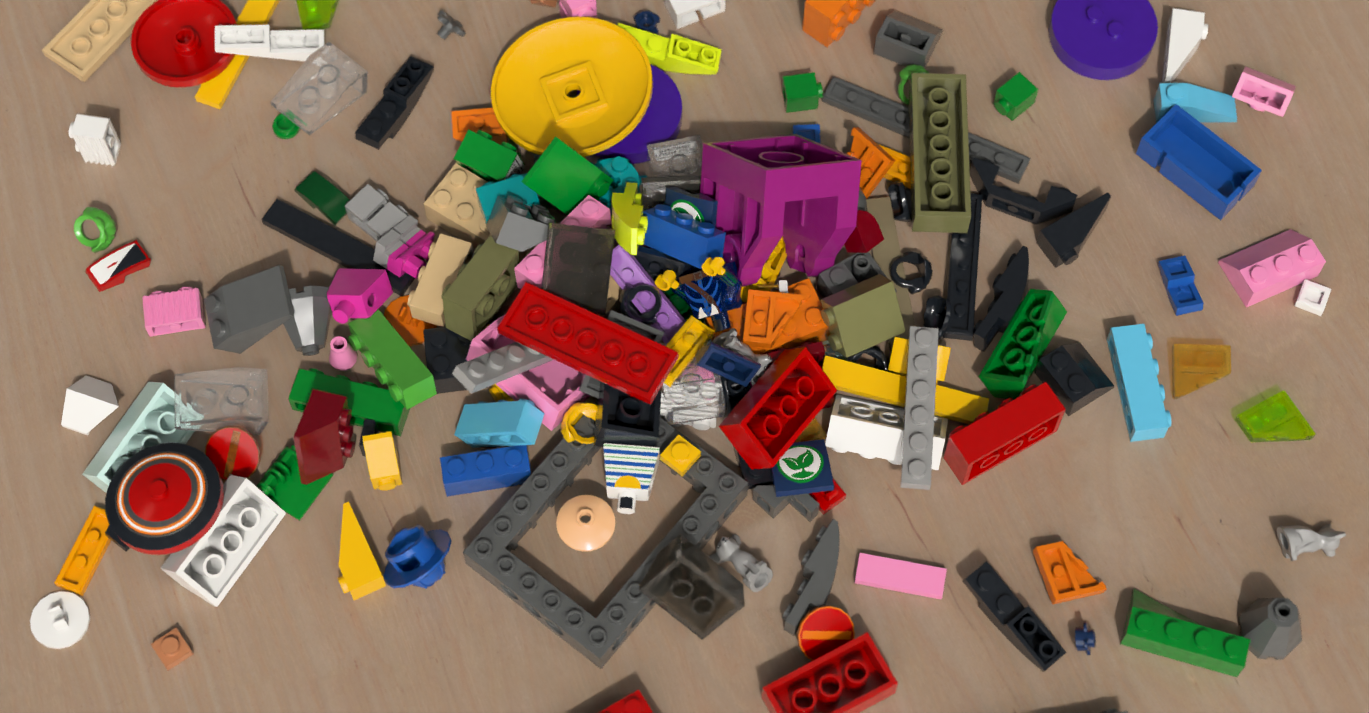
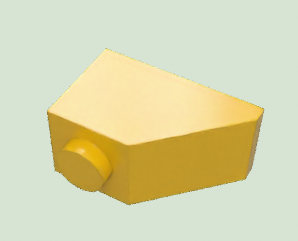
(382, 461)

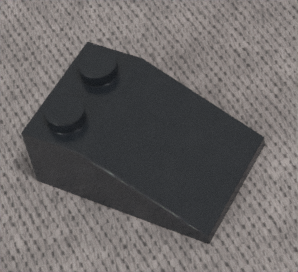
(626, 419)

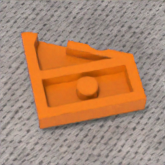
(475, 120)
(768, 316)

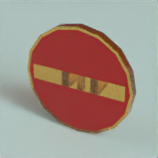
(233, 452)

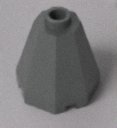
(311, 319)
(1272, 627)

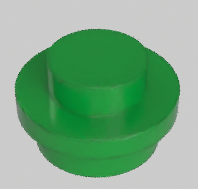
(284, 128)

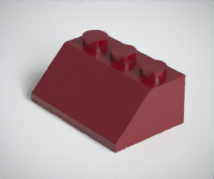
(323, 436)

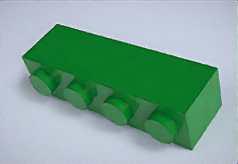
(364, 399)

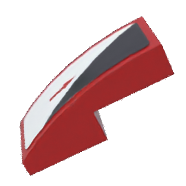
(114, 266)

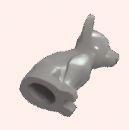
(731, 342)
(1301, 539)
(754, 573)

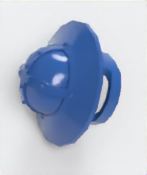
(416, 557)

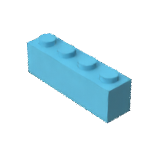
(1138, 382)

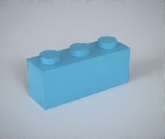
(499, 423)

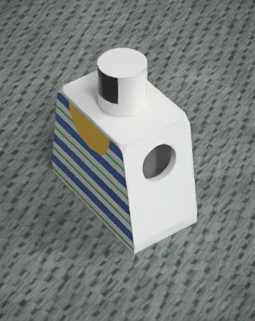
(630, 473)

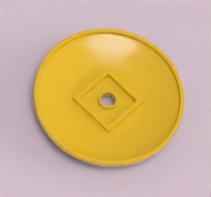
(567, 56)

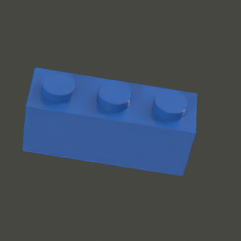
(682, 236)
(485, 470)

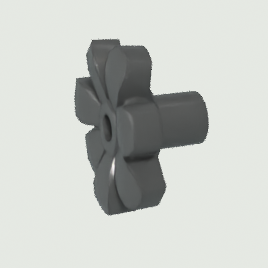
(449, 25)

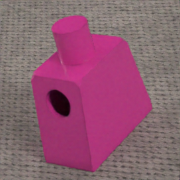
(358, 293)

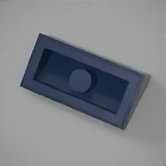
(727, 363)

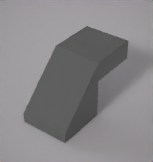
(773, 505)

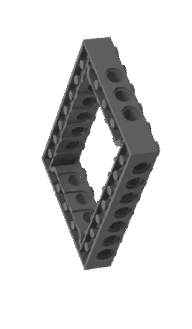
(591, 636)

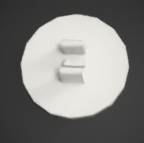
(60, 620)

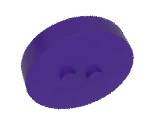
(1103, 36)
(658, 125)

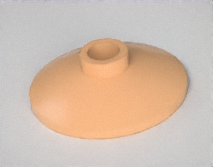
(588, 535)

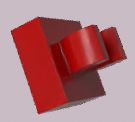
(829, 499)

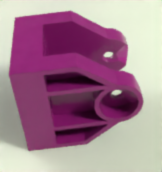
(780, 190)

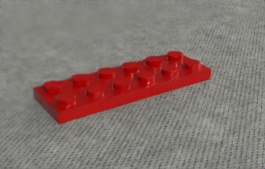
(588, 343)

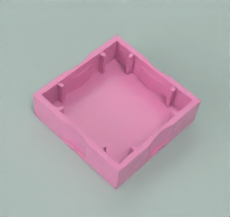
(549, 386)

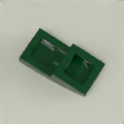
(323, 196)

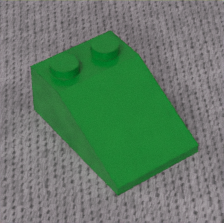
(566, 177)

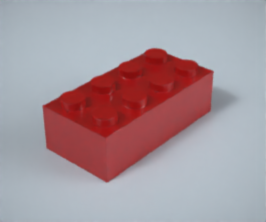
(778, 408)
(1003, 432)
(837, 682)

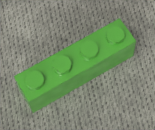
(392, 360)

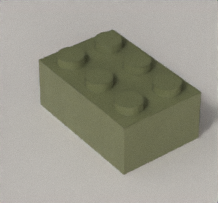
(480, 289)

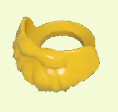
(572, 416)

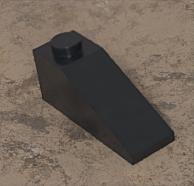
(1067, 236)

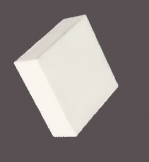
(1312, 297)

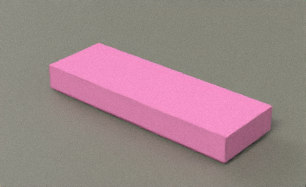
(900, 576)

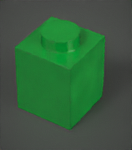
(801, 92)
(1015, 96)

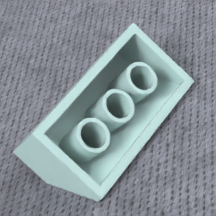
(145, 424)

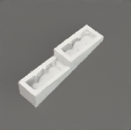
(263, 42)

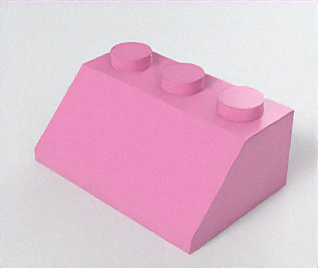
(1272, 266)

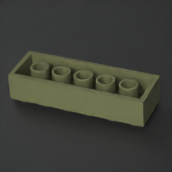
(939, 153)

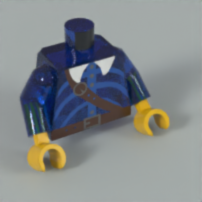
(707, 291)

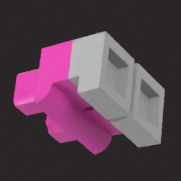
(404, 248)

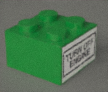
(487, 158)

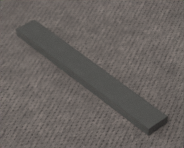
(896, 118)

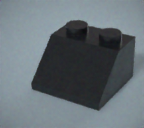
(1073, 376)

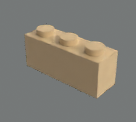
(444, 263)

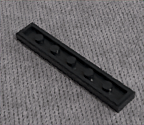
(328, 242)
(963, 275)

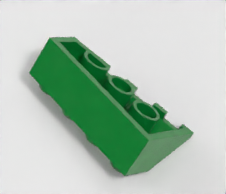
(1023, 344)
(1172, 635)

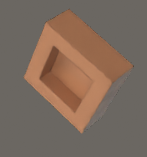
(172, 649)

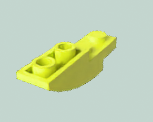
(677, 53)
(628, 218)

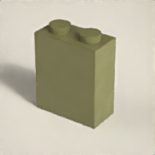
(862, 315)

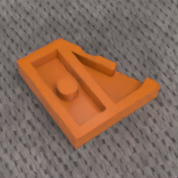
(874, 160)
(1065, 574)

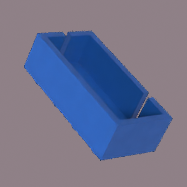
(1198, 161)

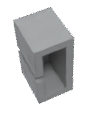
(374, 213)

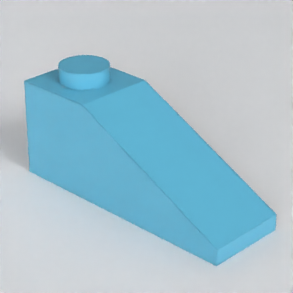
(1199, 102)

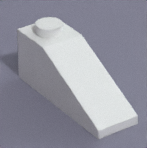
(1182, 41)

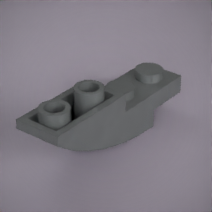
(820, 570)

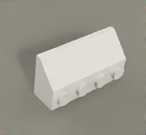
(875, 430)
(225, 551)

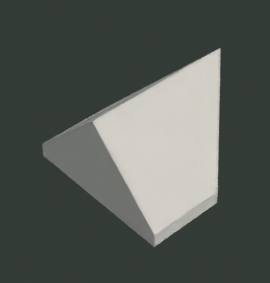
(88, 404)

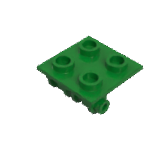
(284, 485)

